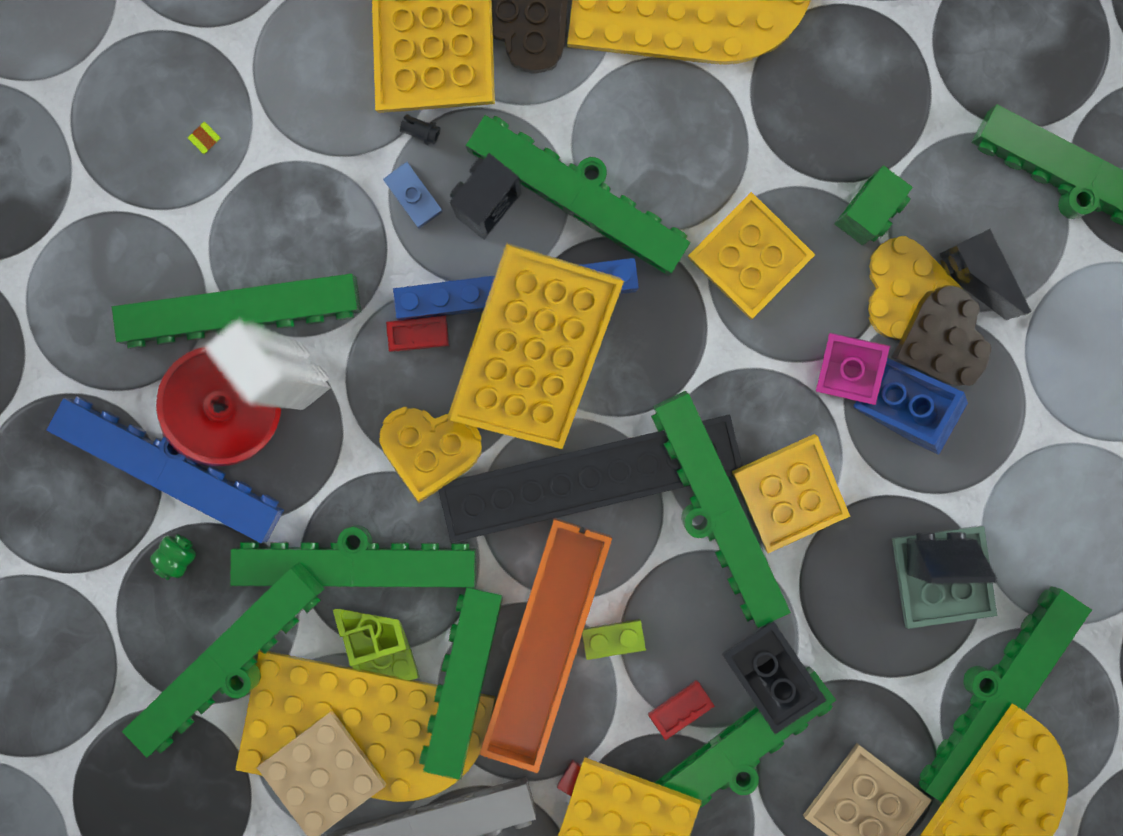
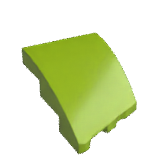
(376, 644)

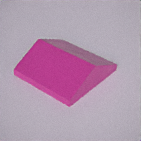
(852, 368)

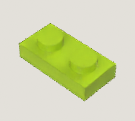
(613, 639)

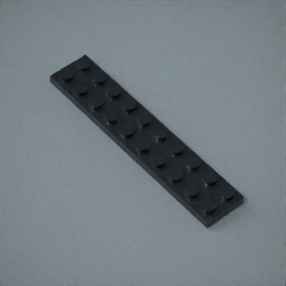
(573, 482)

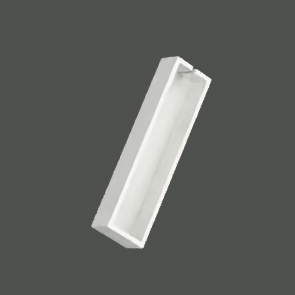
(268, 367)

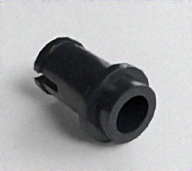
(420, 129)

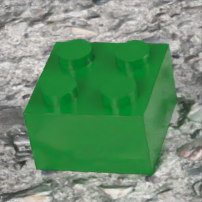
(874, 205)

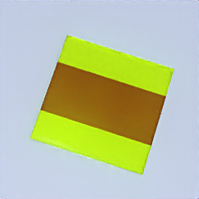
(204, 137)

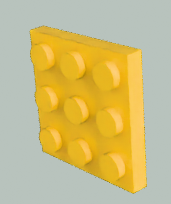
(751, 255)
(791, 493)

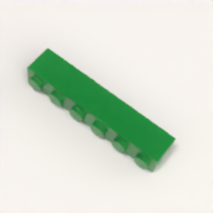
(462, 684)

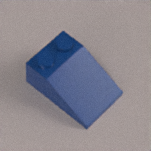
(916, 406)

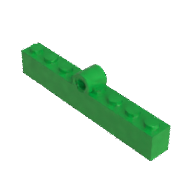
(1053, 162)
(580, 197)
(217, 311)
(721, 510)
(356, 567)
(224, 661)
(1013, 680)
(737, 751)

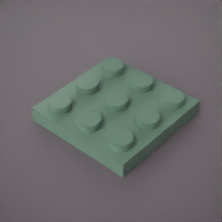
(942, 603)

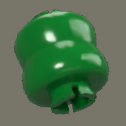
(172, 557)

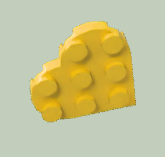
(902, 276)
(427, 449)

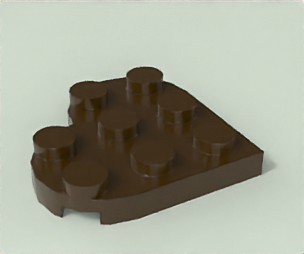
(531, 32)
(944, 338)

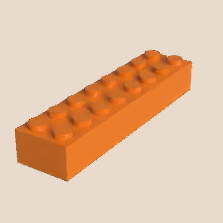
(545, 645)

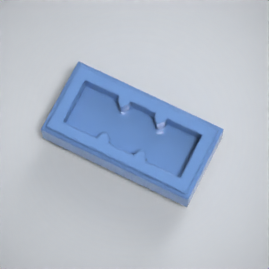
(412, 195)

